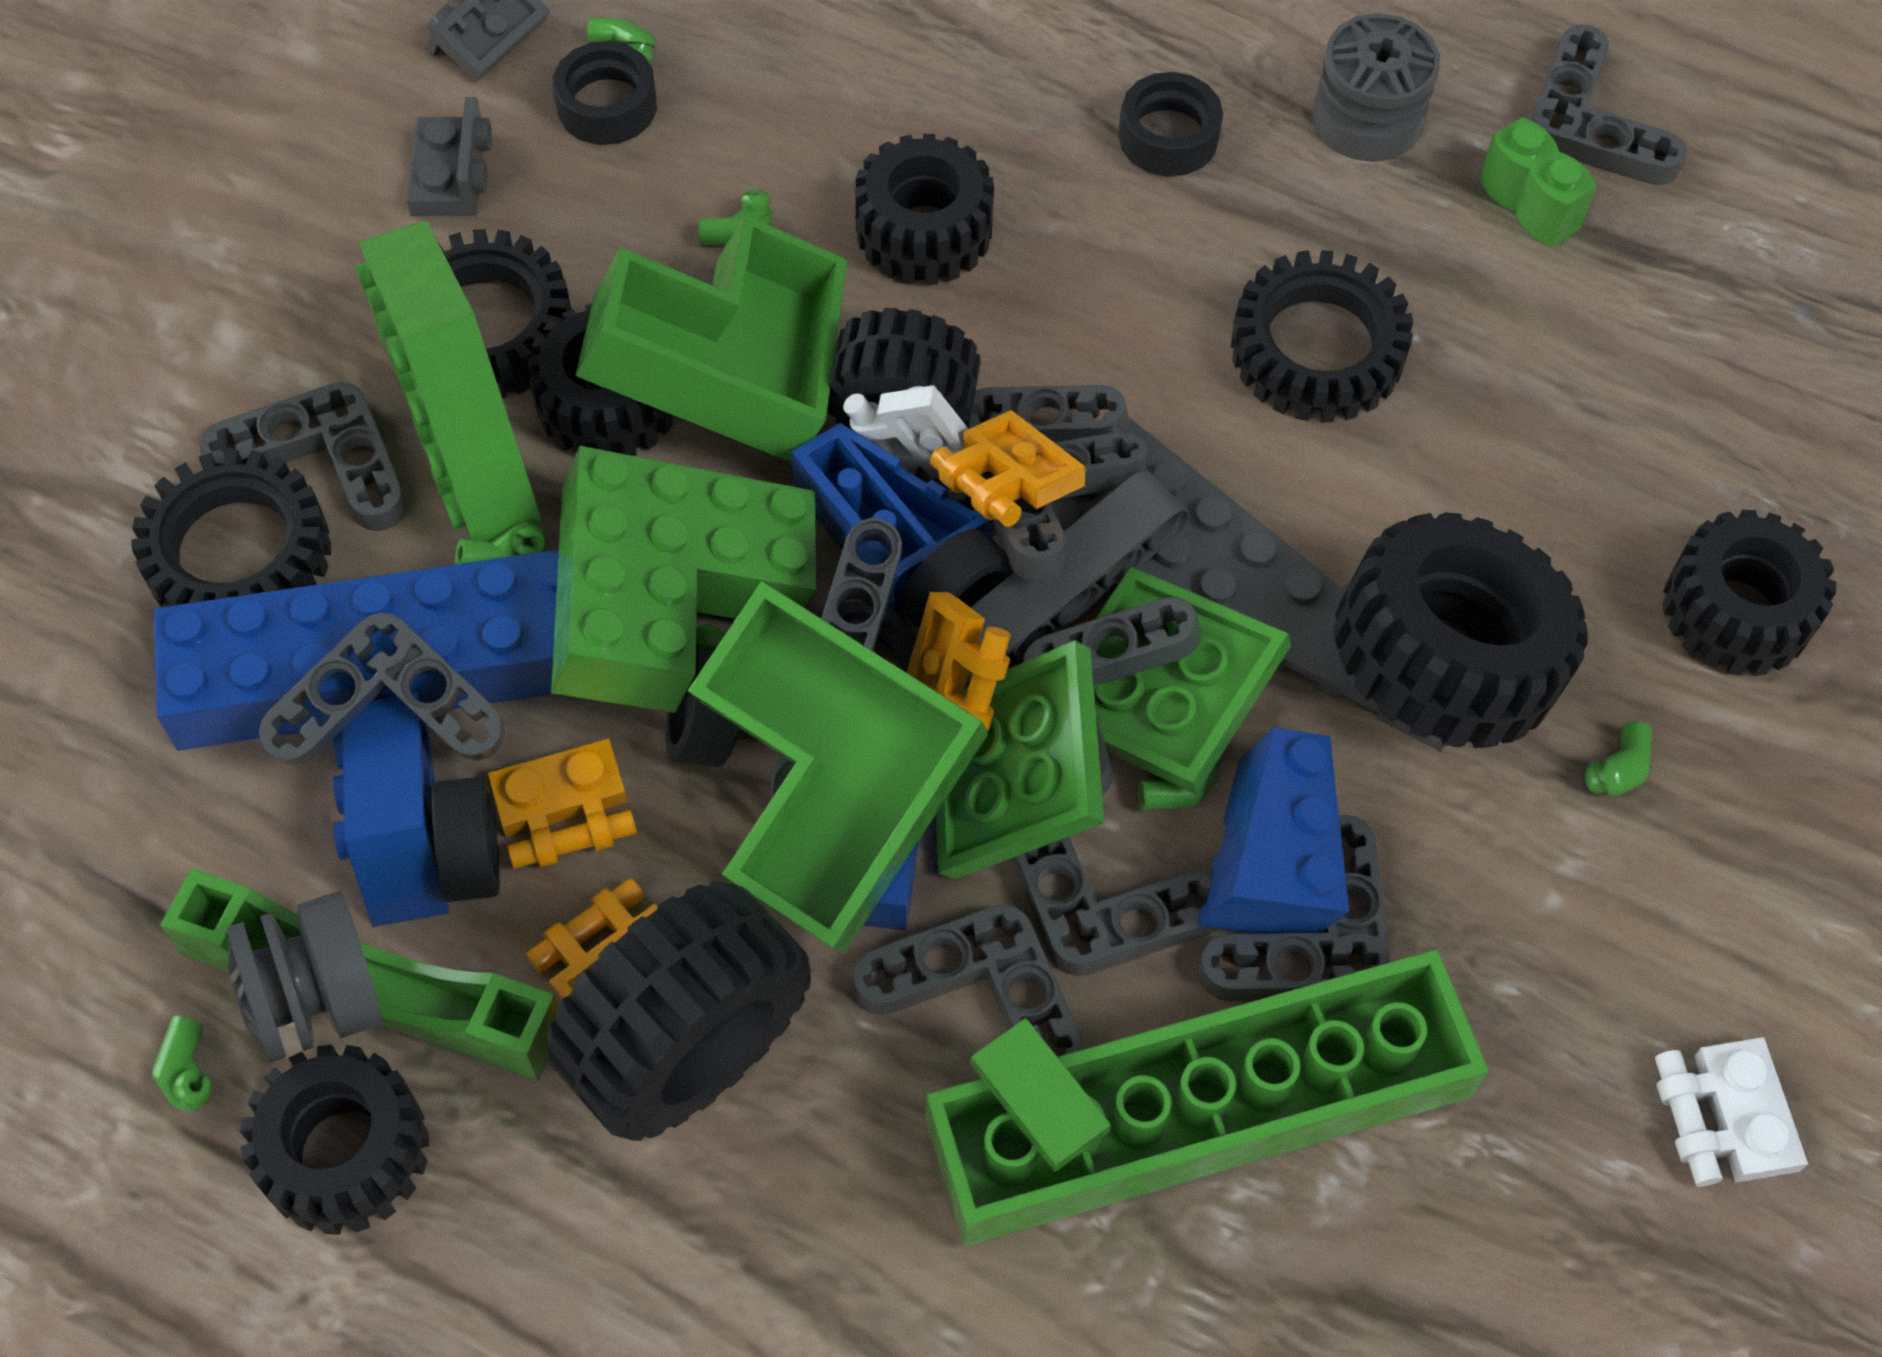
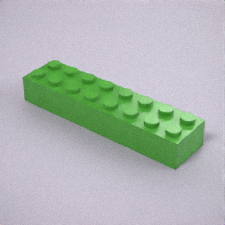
(1217, 1095)

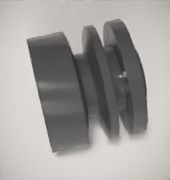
(1375, 87)
(303, 976)

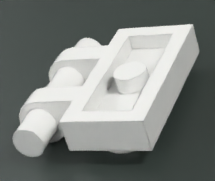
(908, 425)
(1747, 1108)

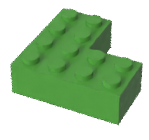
(725, 355)
(446, 381)
(649, 551)
(867, 754)

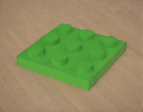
(1188, 710)
(1034, 770)

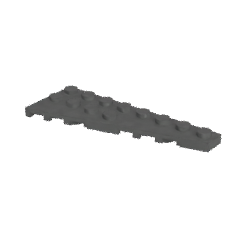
(1245, 568)

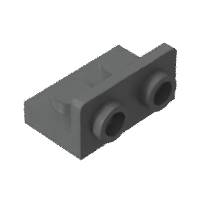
(483, 31)
(449, 164)

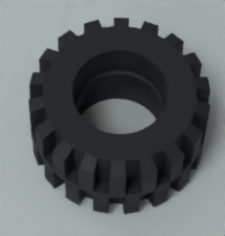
(924, 175)
(899, 352)
(581, 414)
(1765, 557)
(304, 1099)

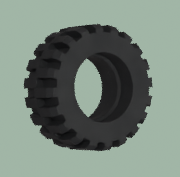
(1436, 676)
(677, 1009)

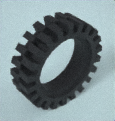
(527, 271)
(1326, 283)
(198, 493)

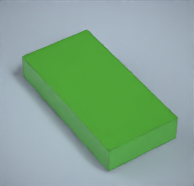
(1040, 1094)

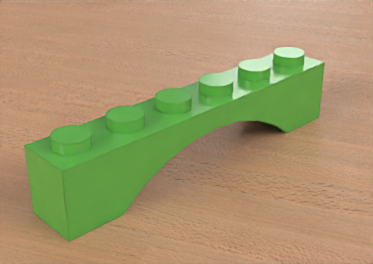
(448, 1007)

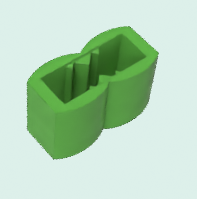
(1537, 181)

